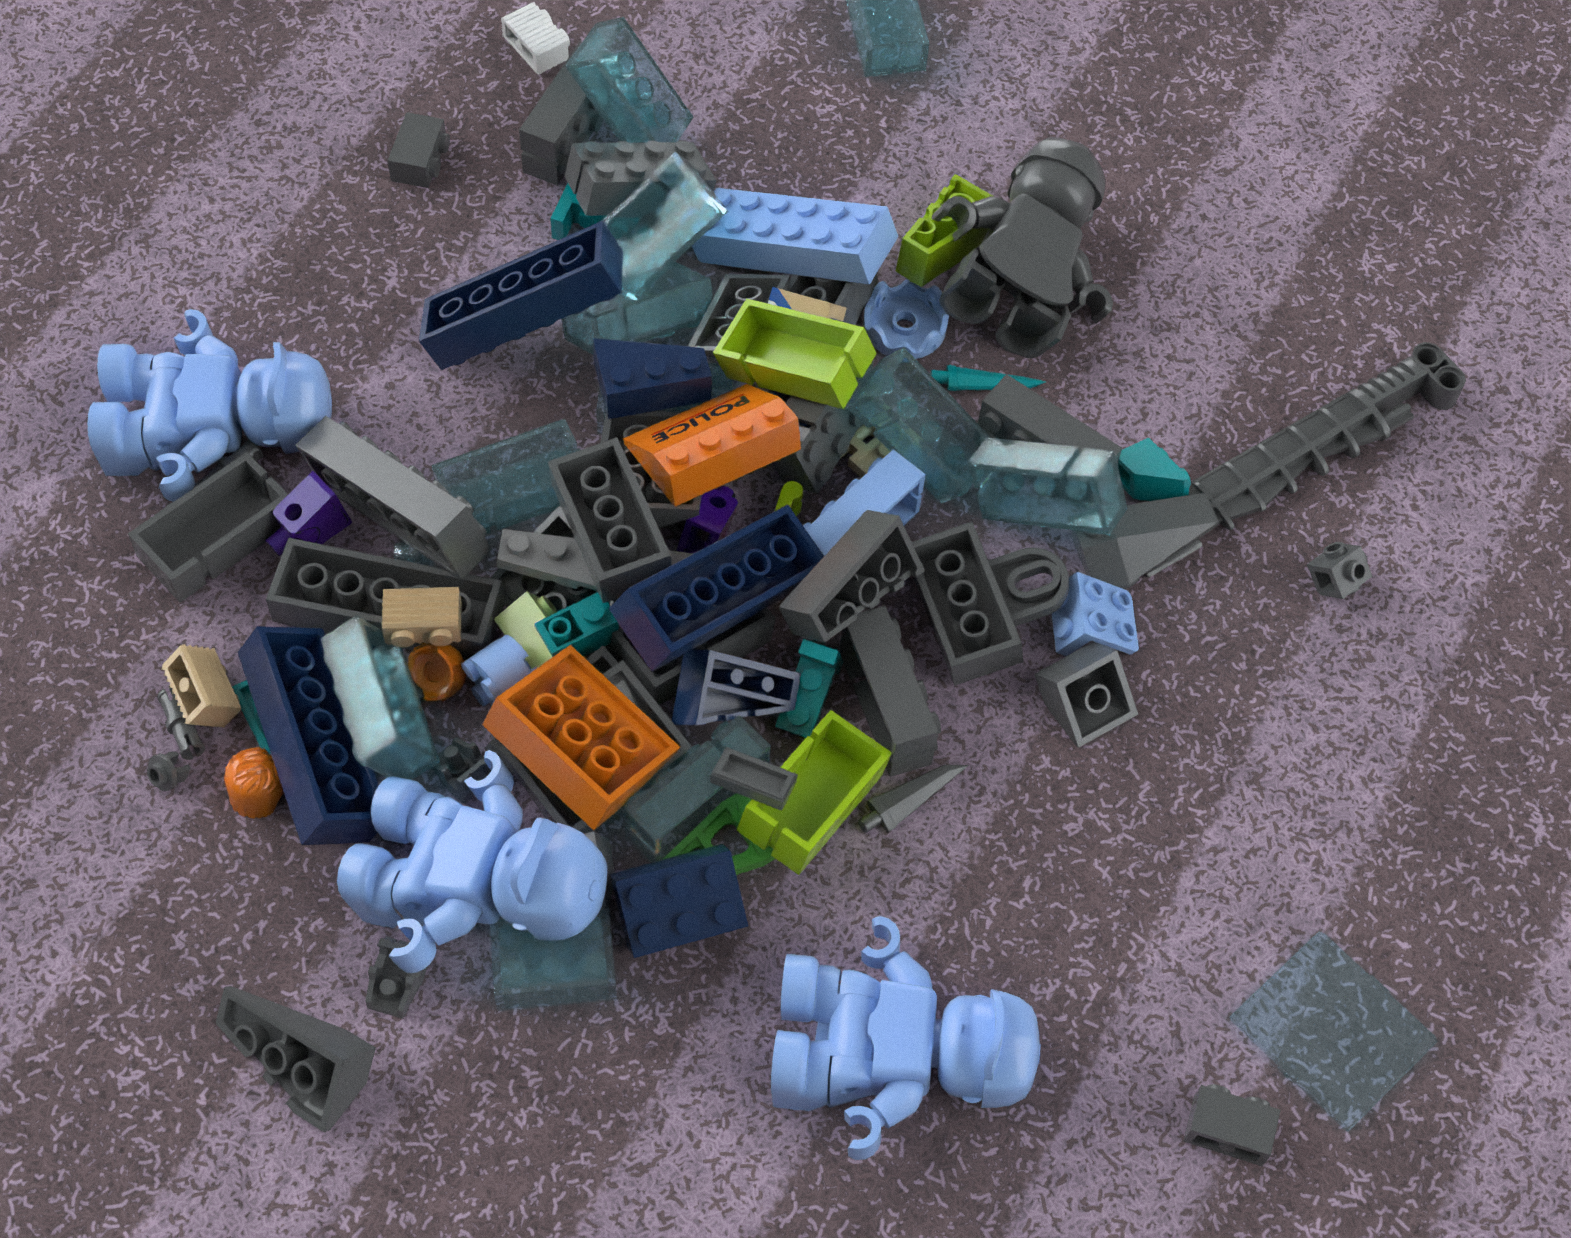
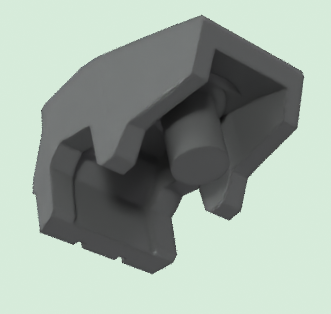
(459, 763)
(390, 987)

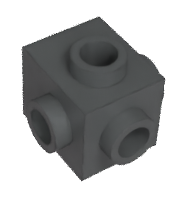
(1339, 570)

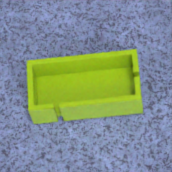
(795, 353)
(829, 786)

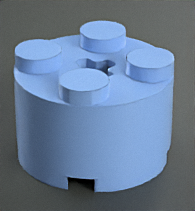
(496, 668)

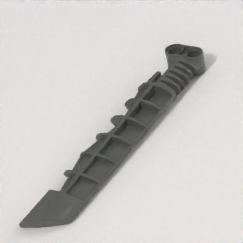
(1352, 420)

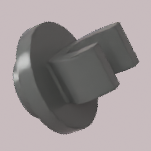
(163, 773)

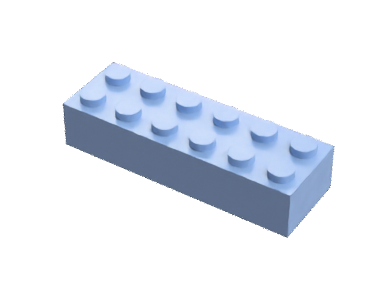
(799, 236)

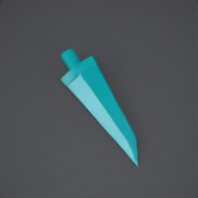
(972, 379)

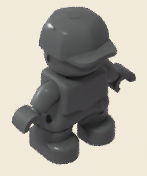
(1031, 248)

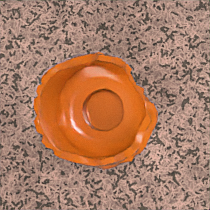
(437, 670)
(253, 783)

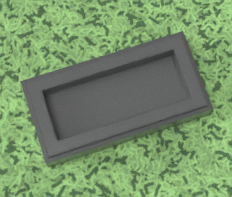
(753, 778)

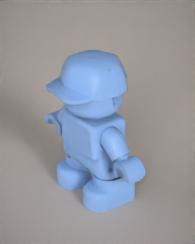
(200, 405)
(469, 868)
(888, 1038)

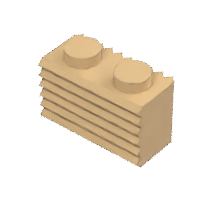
(421, 616)
(201, 686)

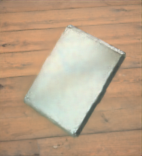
(1333, 1030)

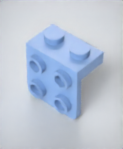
(1096, 614)

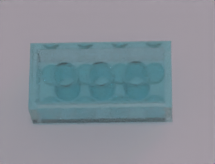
(628, 85)
(379, 701)

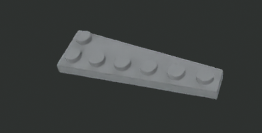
(550, 558)

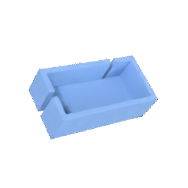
(888, 487)

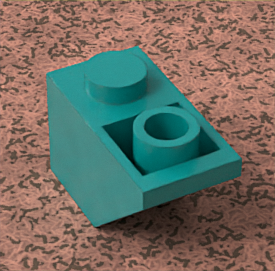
(1150, 473)
(581, 625)

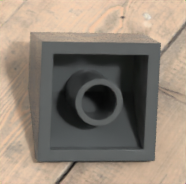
(1087, 692)

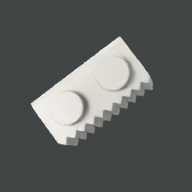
(536, 37)

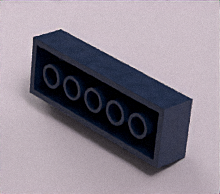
(522, 296)
(716, 587)
(307, 735)

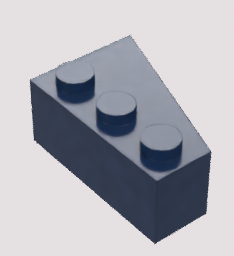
(649, 376)
(725, 686)

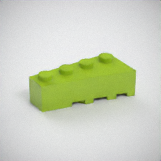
(929, 244)

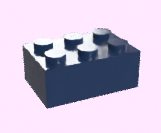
(679, 900)

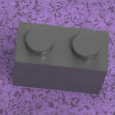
(418, 150)
(1232, 1124)

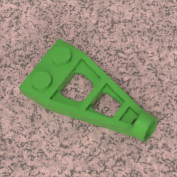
(726, 813)

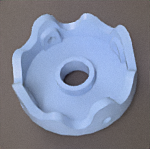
(908, 303)

